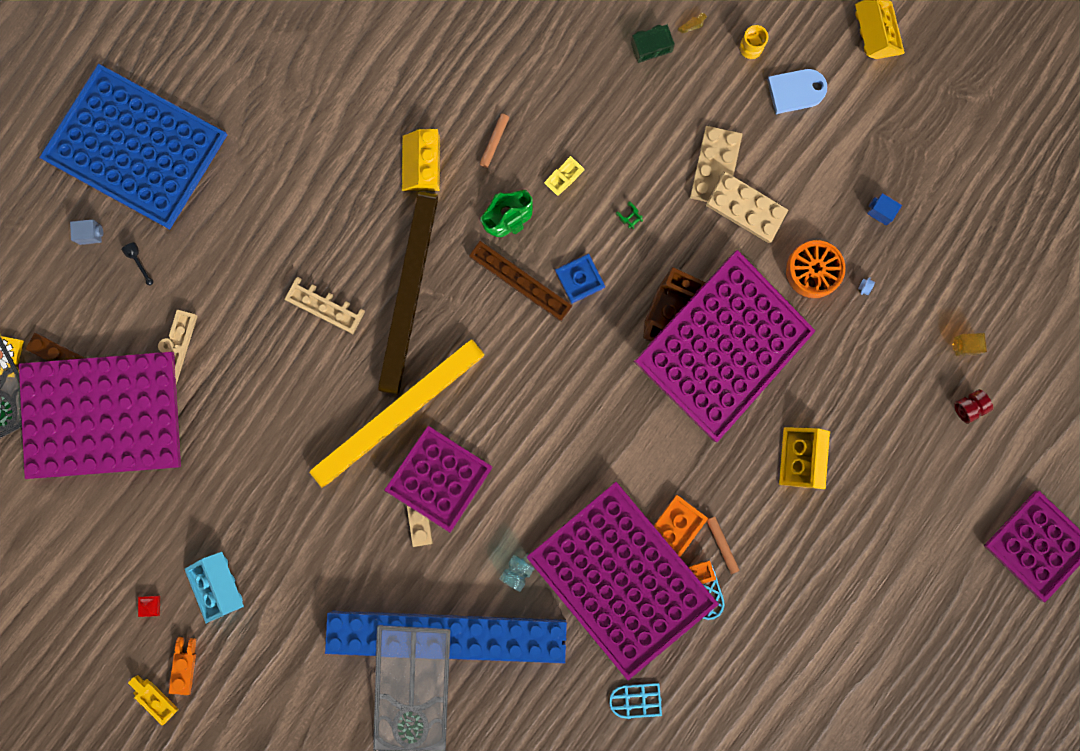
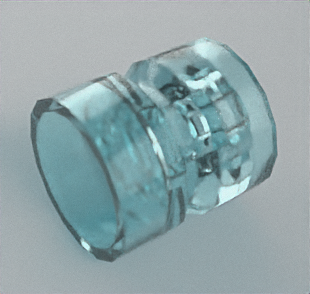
(516, 573)

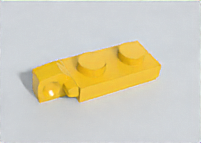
(152, 699)

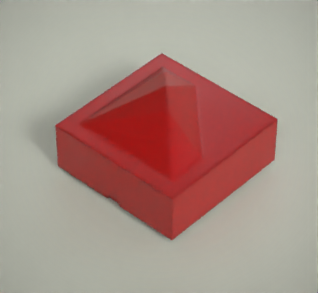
(148, 606)

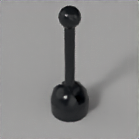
(131, 251)

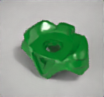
(512, 221)

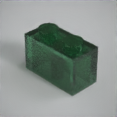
(652, 43)

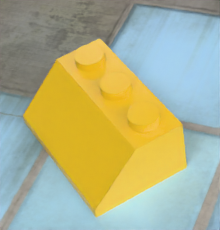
(879, 28)
(421, 160)
(804, 457)

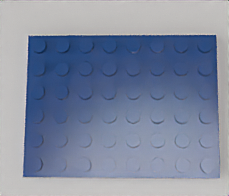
(133, 146)

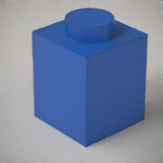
(883, 209)

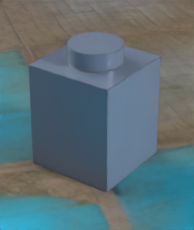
(86, 232)

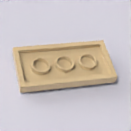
(716, 156)
(747, 207)

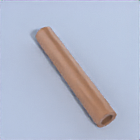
(494, 140)
(723, 545)

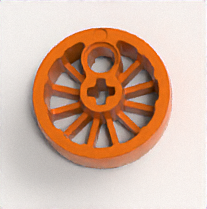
(804, 288)

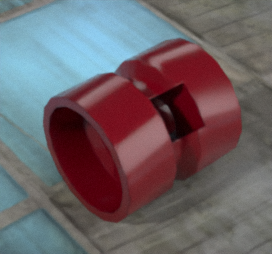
(975, 405)

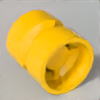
(753, 42)

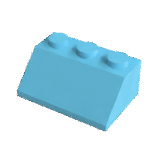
(214, 587)

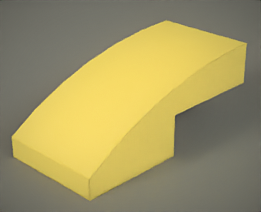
(564, 176)

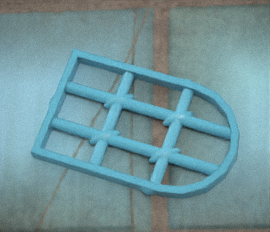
(643, 705)

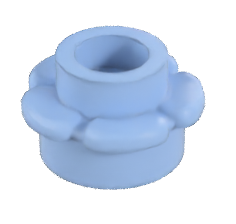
(866, 286)

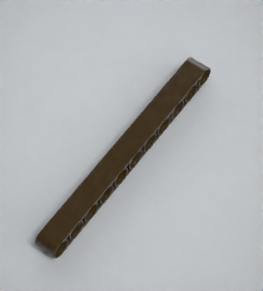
(408, 293)

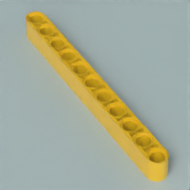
(396, 413)

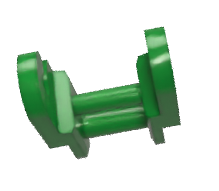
(624, 220)

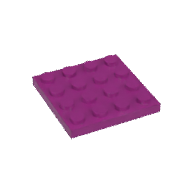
(438, 479)
(1038, 546)

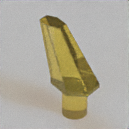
(693, 23)

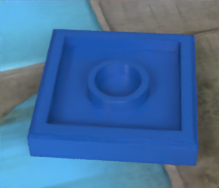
(580, 278)

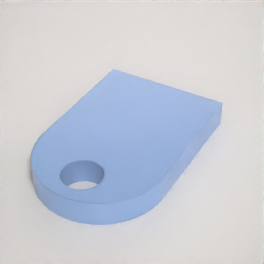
(795, 90)

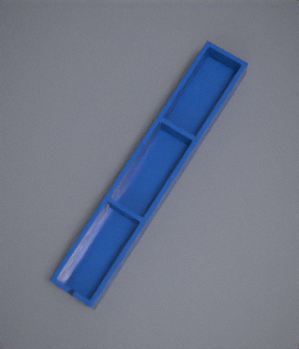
(470, 635)

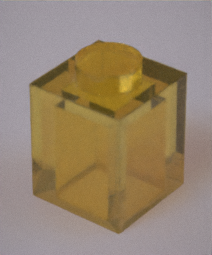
(970, 344)

